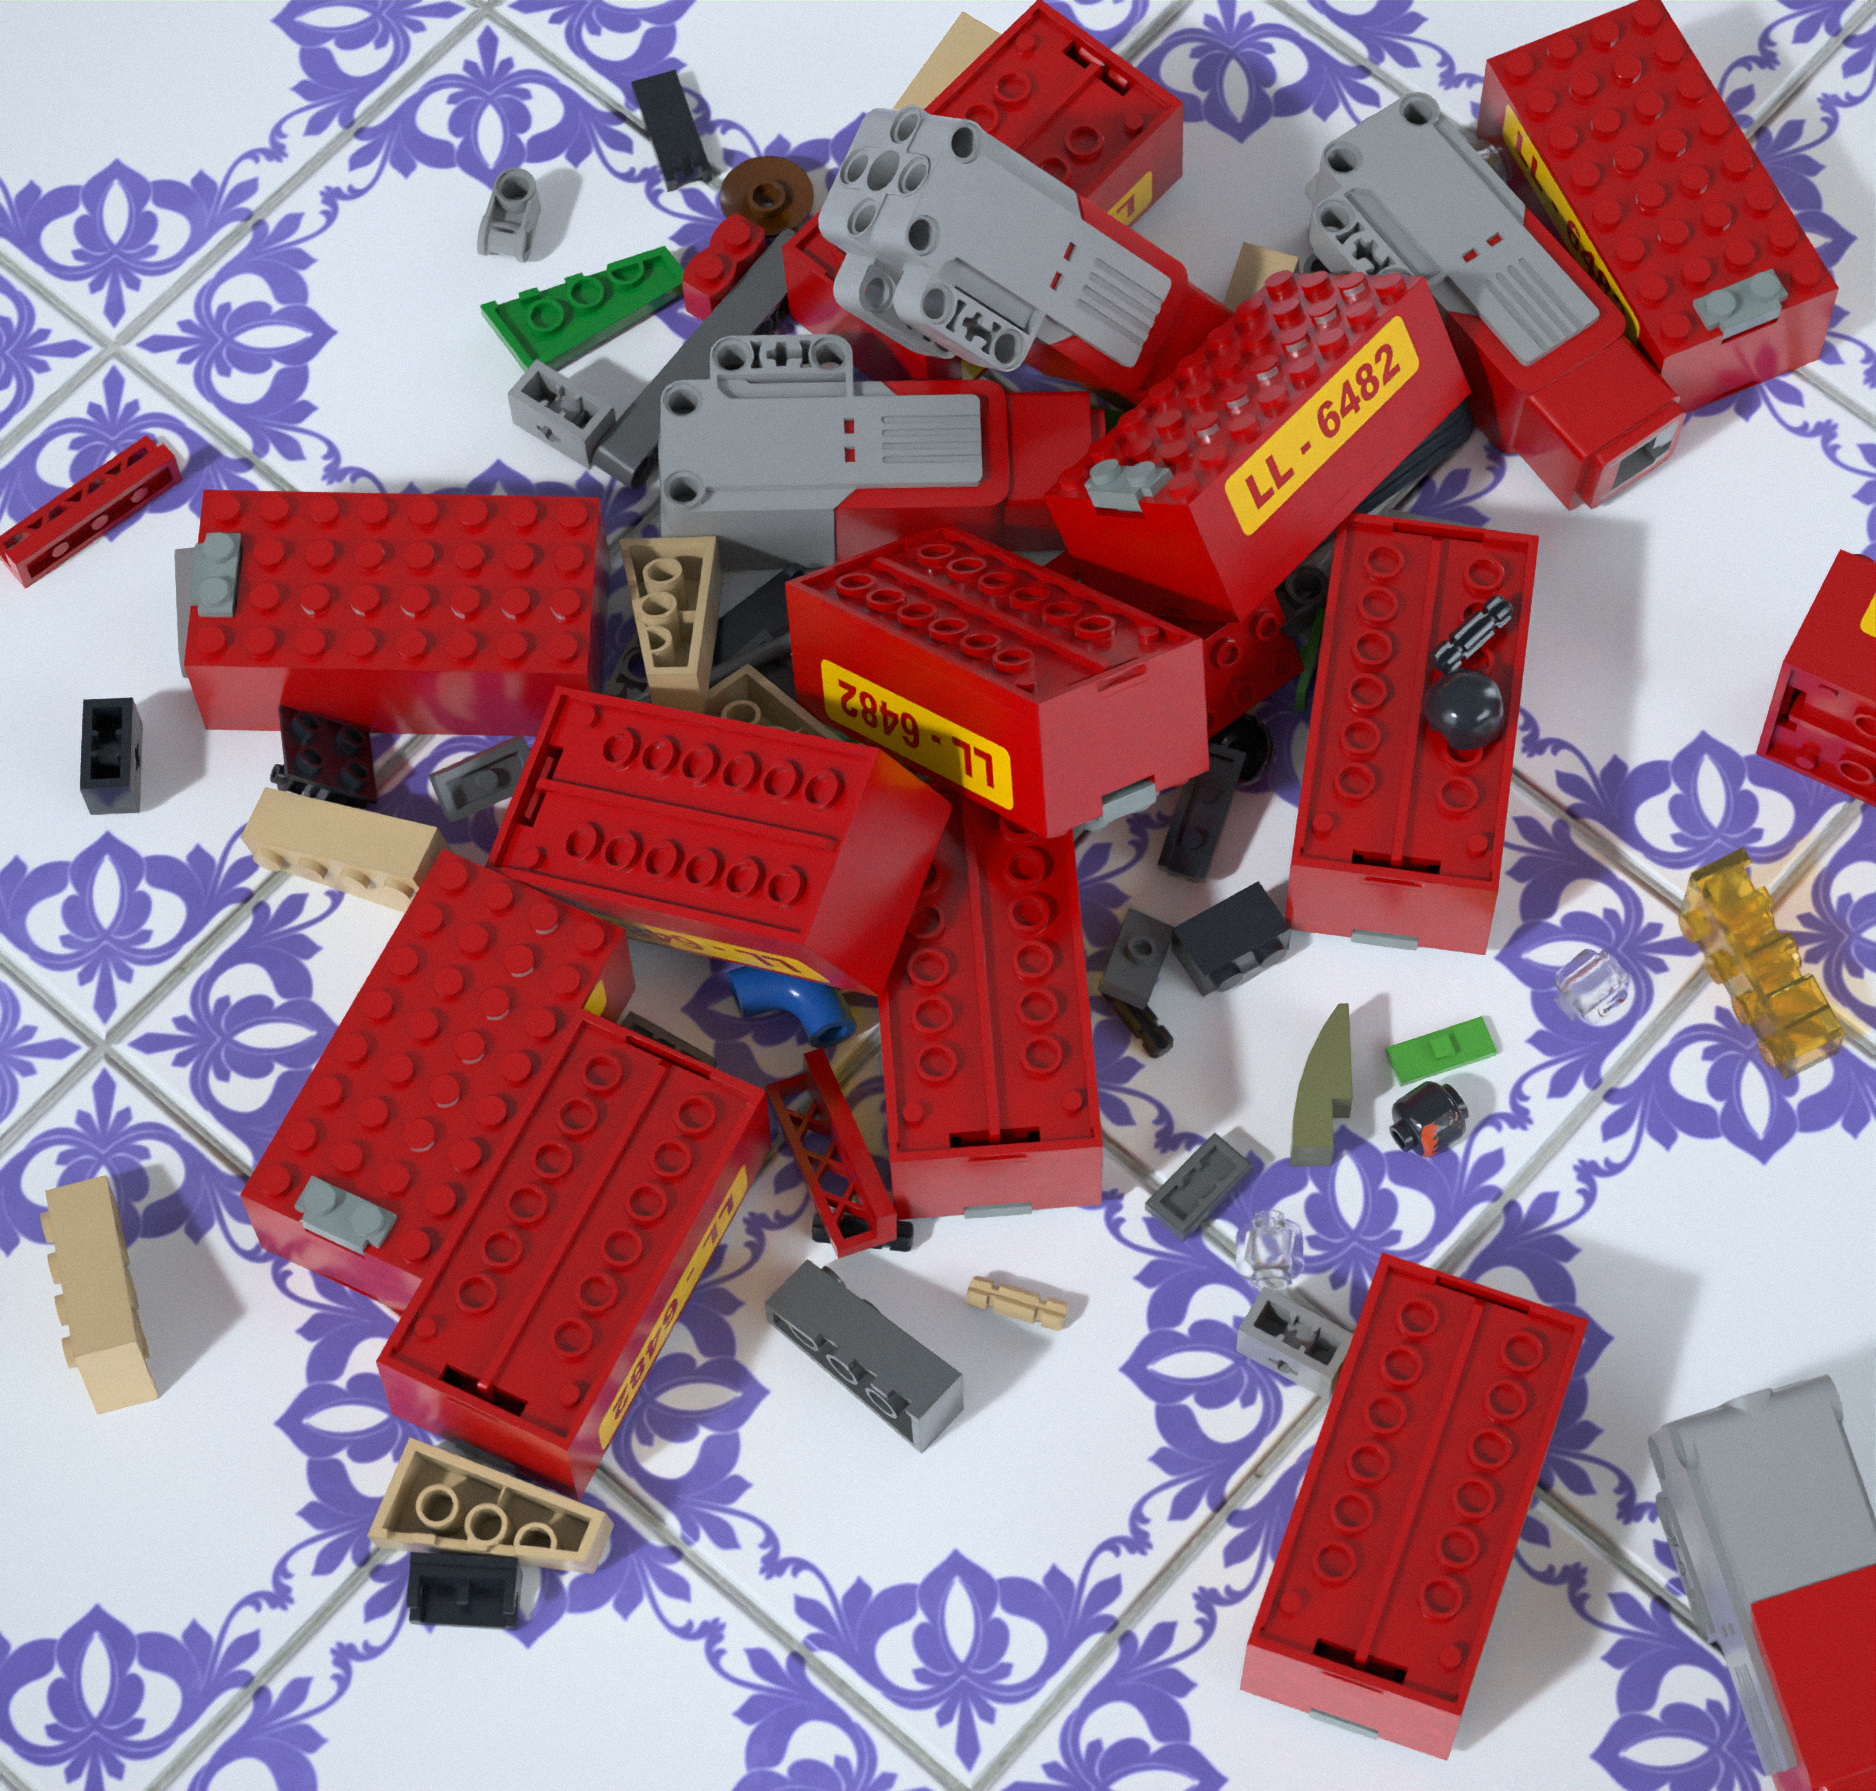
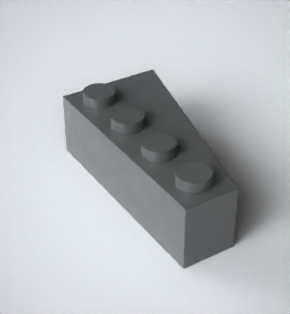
(867, 1354)

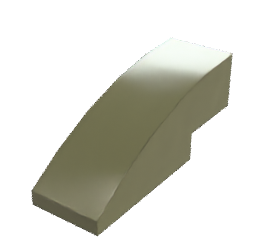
(1323, 1092)

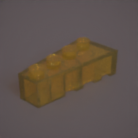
(1758, 966)

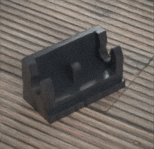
(464, 1591)

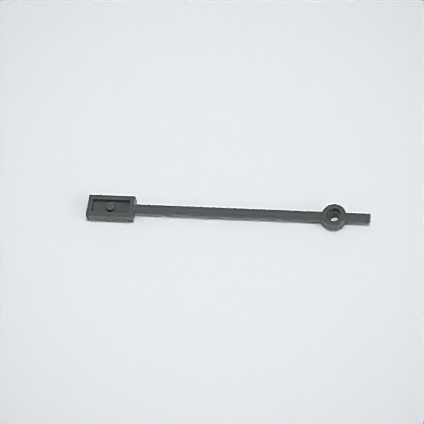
(495, 772)

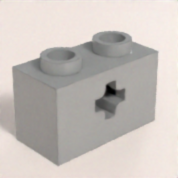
(560, 412)
(1294, 1342)

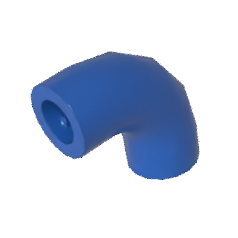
(818, 1006)

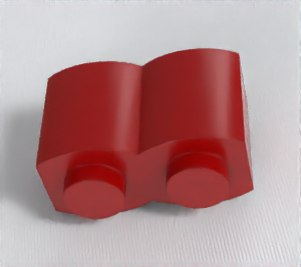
(718, 268)

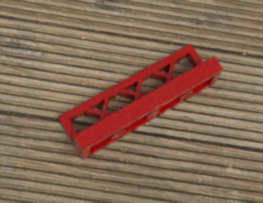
(91, 516)
(849, 1146)

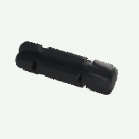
(1471, 634)
(1143, 1025)
(854, 1225)

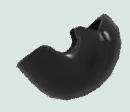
(1465, 708)
(1255, 739)

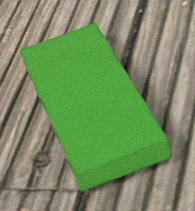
(1309, 656)
(1441, 1051)

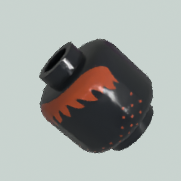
(1428, 1119)

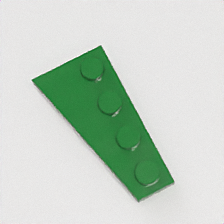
(585, 309)

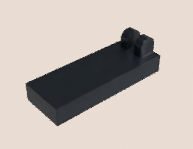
(671, 129)
(760, 610)
(1202, 816)

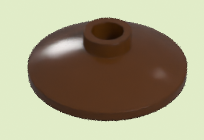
(768, 181)

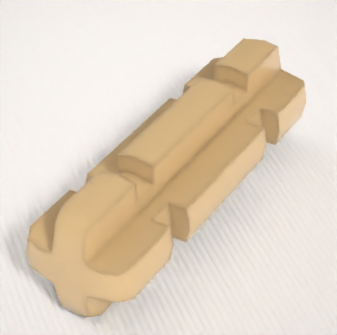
(1017, 1303)

